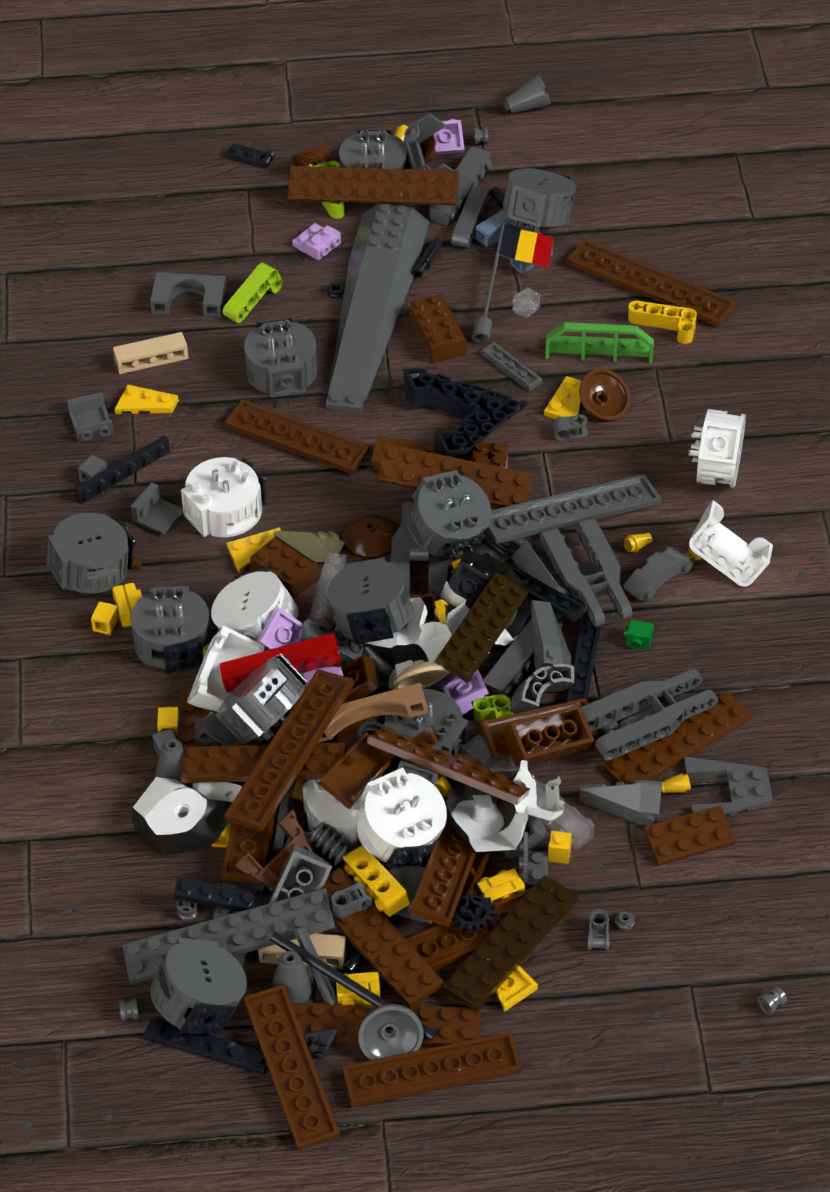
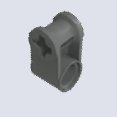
(568, 428)
(353, 898)
(598, 933)

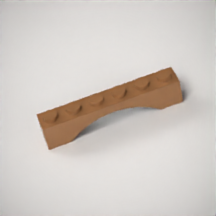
(404, 702)

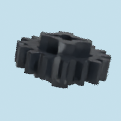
(483, 912)

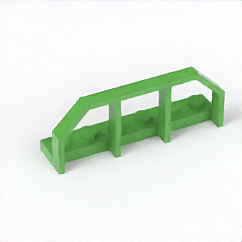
(599, 346)

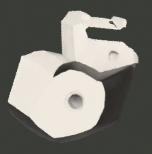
(491, 566)
(409, 645)
(182, 817)
(494, 823)

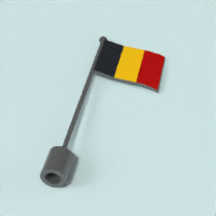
(520, 247)

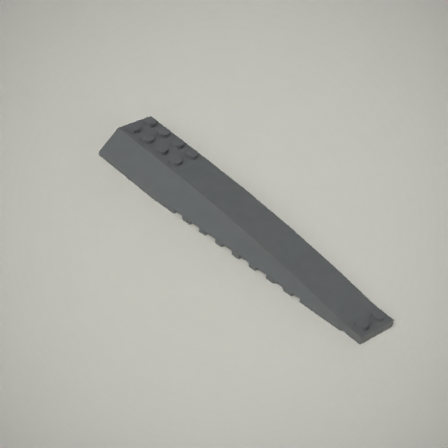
(374, 292)

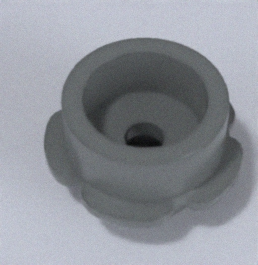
(624, 925)

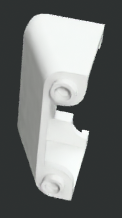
(726, 550)
(208, 687)

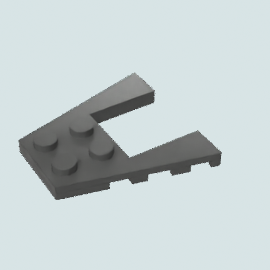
(746, 783)

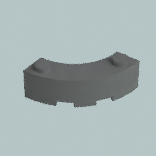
(657, 571)
(545, 679)

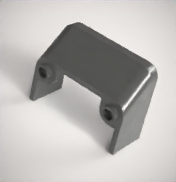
(415, 135)

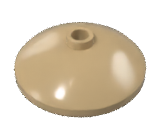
(420, 672)

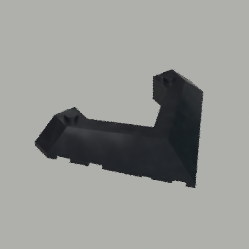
(477, 406)

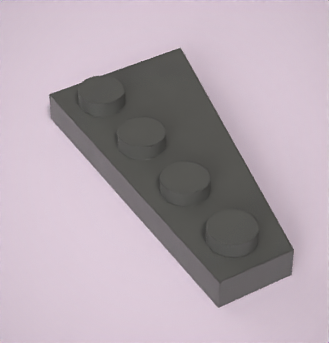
(347, 647)

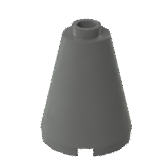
(528, 96)
(171, 761)
(294, 976)

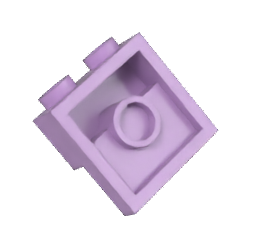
(450, 138)
(317, 241)
(281, 630)
(465, 693)

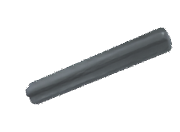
(322, 981)

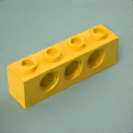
(378, 882)

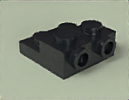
(468, 582)

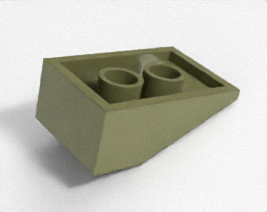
(312, 544)

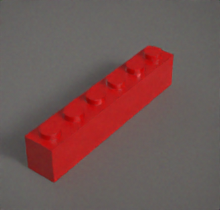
(304, 657)

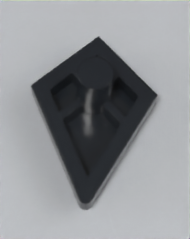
(319, 1042)

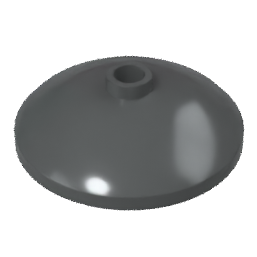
(403, 1038)

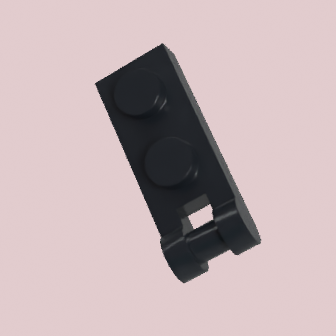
(250, 156)

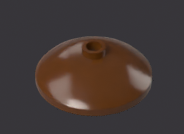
(611, 391)
(369, 536)

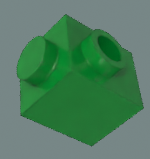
(639, 635)

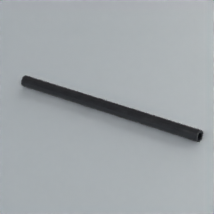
(339, 977)

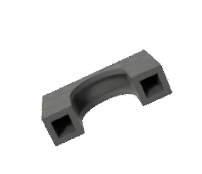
(171, 284)

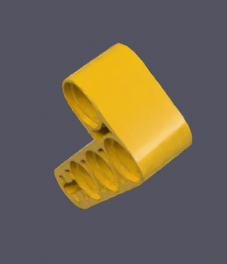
(665, 317)

